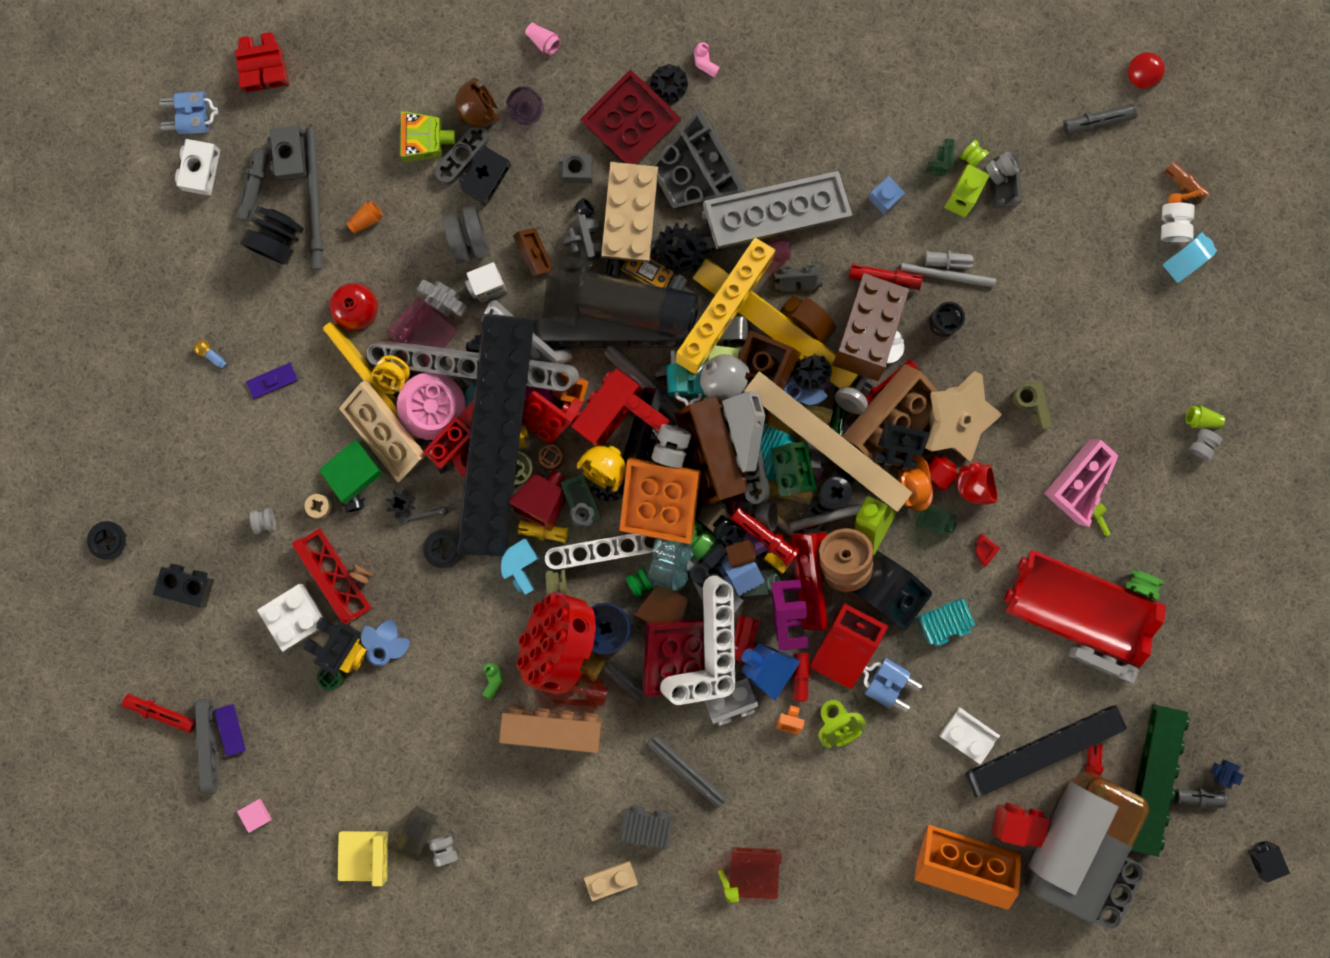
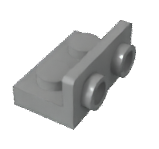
(738, 702)

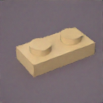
(610, 880)

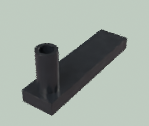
(641, 431)

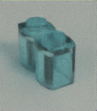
(670, 564)

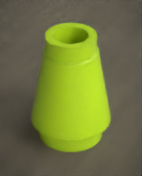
(1202, 417)

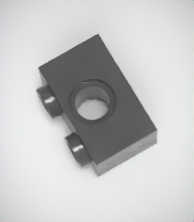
(288, 139)

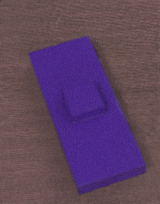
(272, 380)
(230, 730)

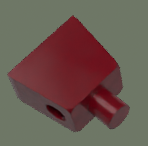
(540, 500)

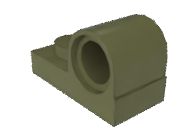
(1040, 416)

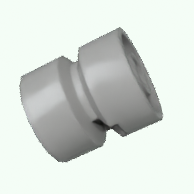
(669, 454)

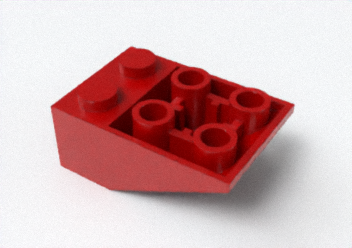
(848, 645)

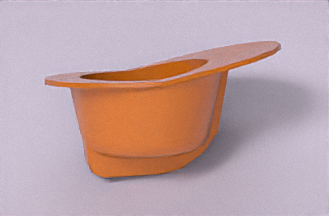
(919, 483)

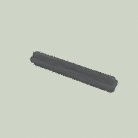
(686, 771)

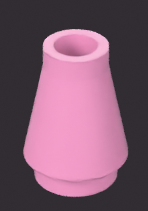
(544, 39)

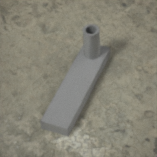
(539, 350)

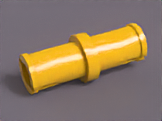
(531, 529)

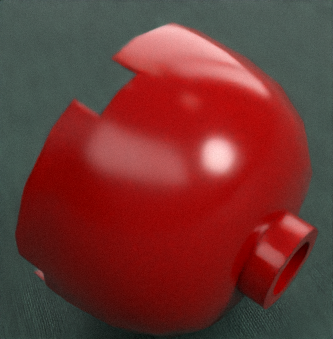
(362, 312)

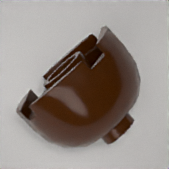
(475, 105)

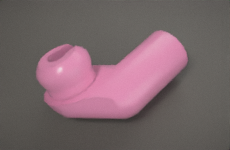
(702, 60)

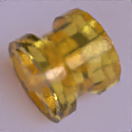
(592, 666)

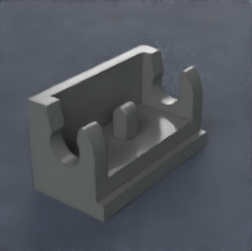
(1009, 191)

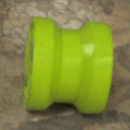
(973, 154)

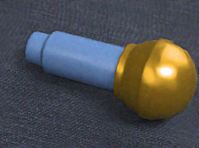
(203, 349)

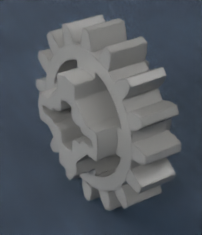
(442, 298)

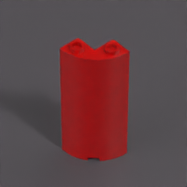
(1084, 608)

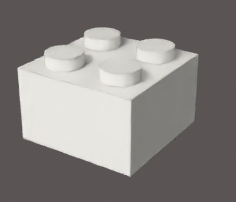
(292, 617)

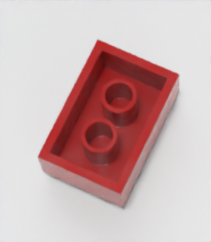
(606, 408)

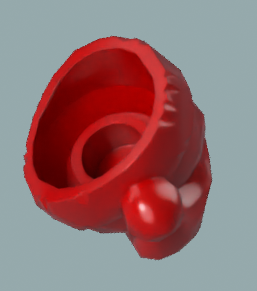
(977, 484)

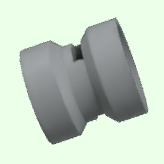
(1002, 168)
(1205, 444)
(443, 850)

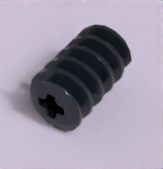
(843, 496)

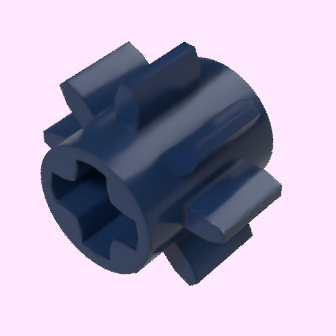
(1226, 774)

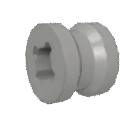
(262, 521)

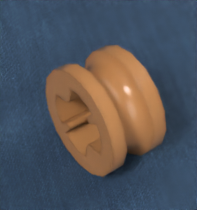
(361, 574)

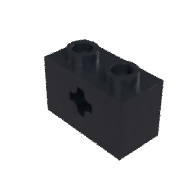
(484, 188)

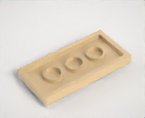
(629, 212)
(382, 431)

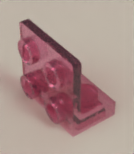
(422, 326)

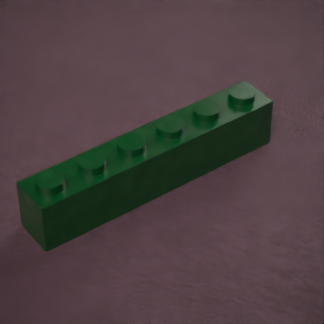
(1157, 774)

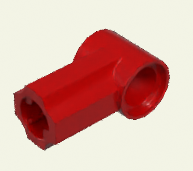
(744, 636)

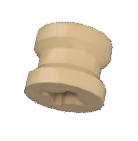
(323, 504)

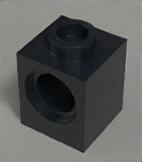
(1268, 861)

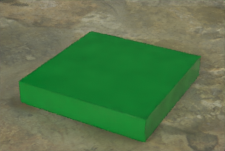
(350, 471)

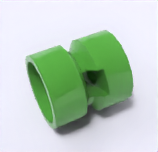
(701, 540)

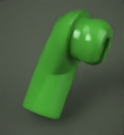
(494, 678)

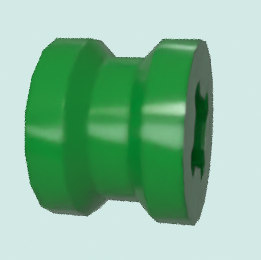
(639, 582)

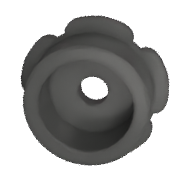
(575, 515)

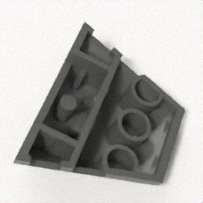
(697, 165)

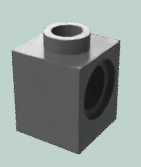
(584, 175)

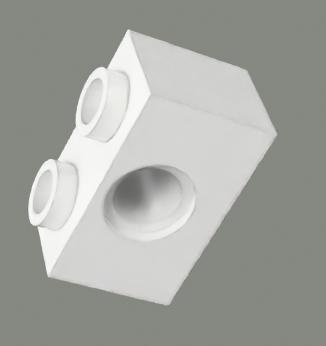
(203, 179)

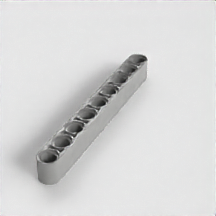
(461, 367)

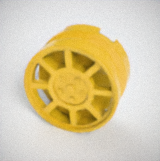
(389, 376)

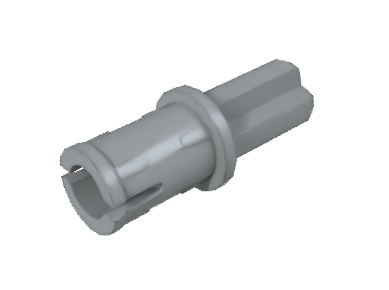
(948, 260)

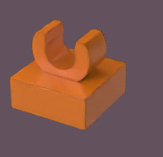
(790, 722)

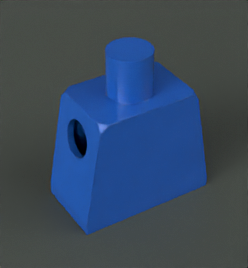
(768, 668)

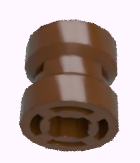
(553, 459)

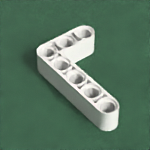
(592, 554)
(713, 649)

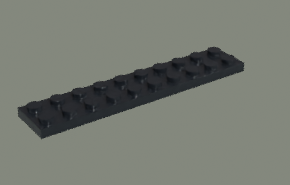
(494, 434)

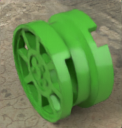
(1145, 585)

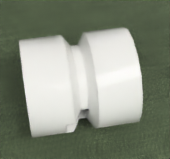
(1177, 222)

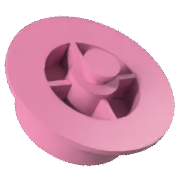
(429, 404)

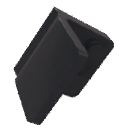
(894, 591)

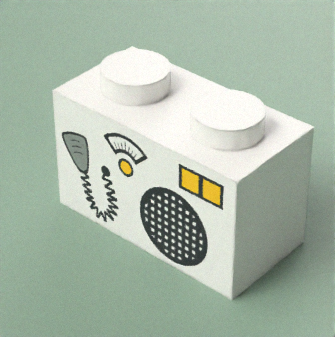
(485, 283)

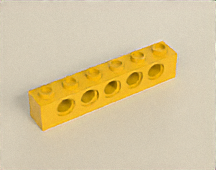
(725, 306)

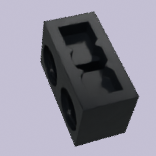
(183, 590)

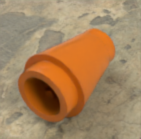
(365, 217)

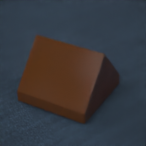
(741, 553)

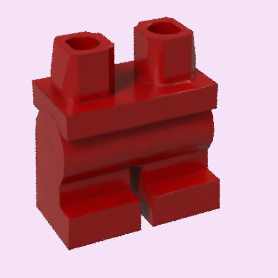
(260, 64)

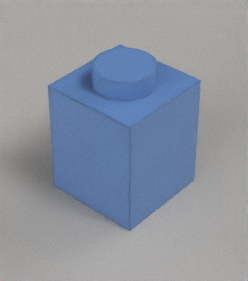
(886, 195)

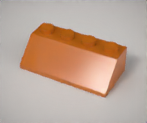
(969, 867)

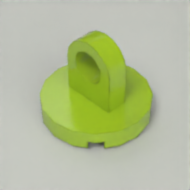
(842, 728)

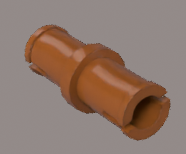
(1186, 180)

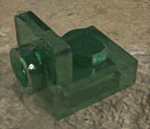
(945, 156)
(937, 521)

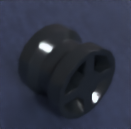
(728, 532)

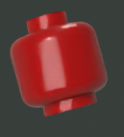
(942, 473)

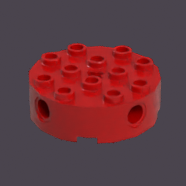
(556, 643)

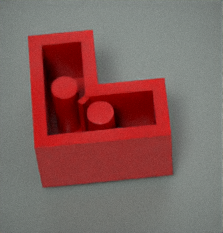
(1019, 826)

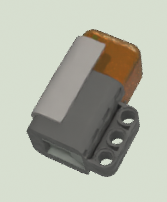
(1090, 849)

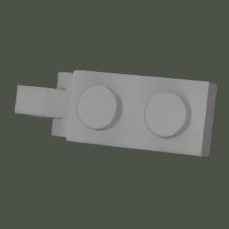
(1105, 664)

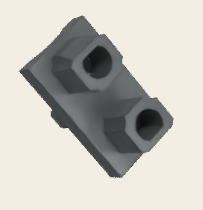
(580, 238)

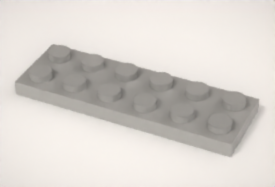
(777, 209)

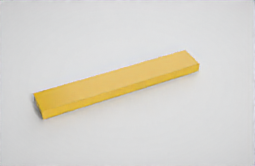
(359, 364)

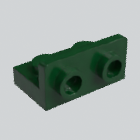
(793, 468)

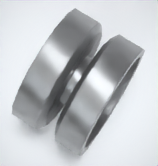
(467, 234)

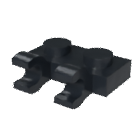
(336, 647)

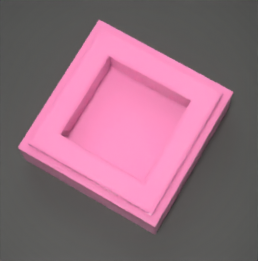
(254, 815)

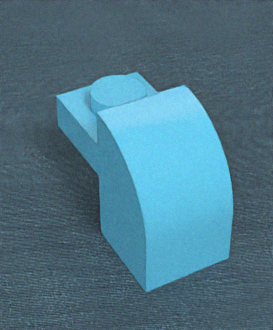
(1190, 257)
(513, 563)

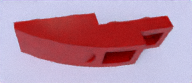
(451, 440)

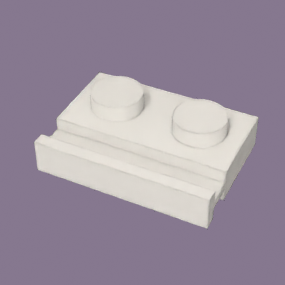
(969, 735)

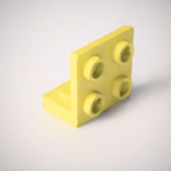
(363, 856)

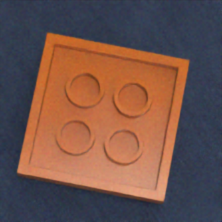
(660, 500)

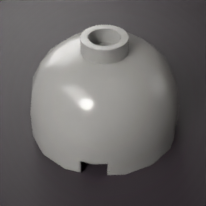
(723, 377)

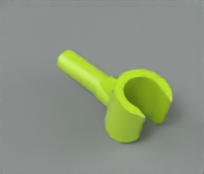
(1097, 515)
(731, 894)

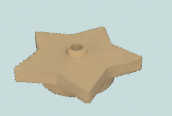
(960, 417)

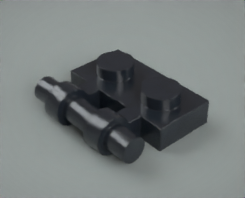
(902, 439)

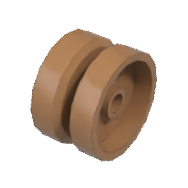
(846, 560)

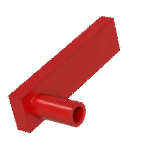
(809, 572)

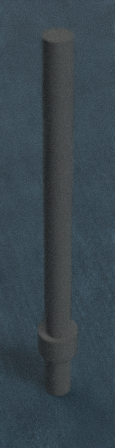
(316, 245)

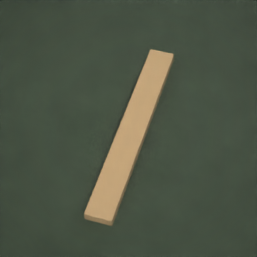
(829, 442)

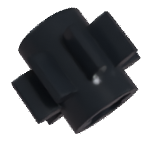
(407, 506)

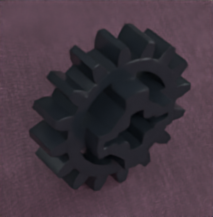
(691, 245)

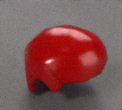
(1146, 70)

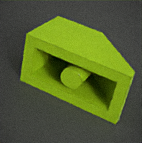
(874, 520)

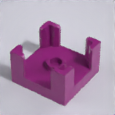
(787, 614)

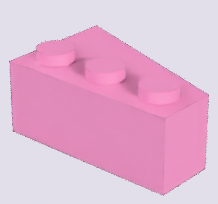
(1082, 481)

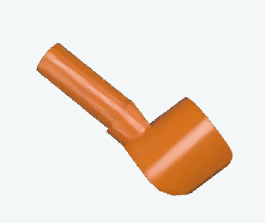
(1179, 198)

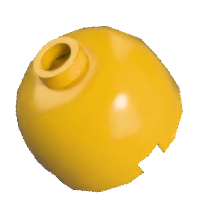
(603, 466)

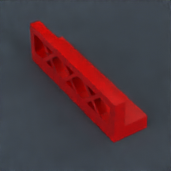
(323, 580)

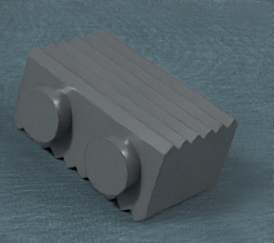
(646, 827)

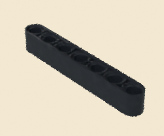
(1045, 750)

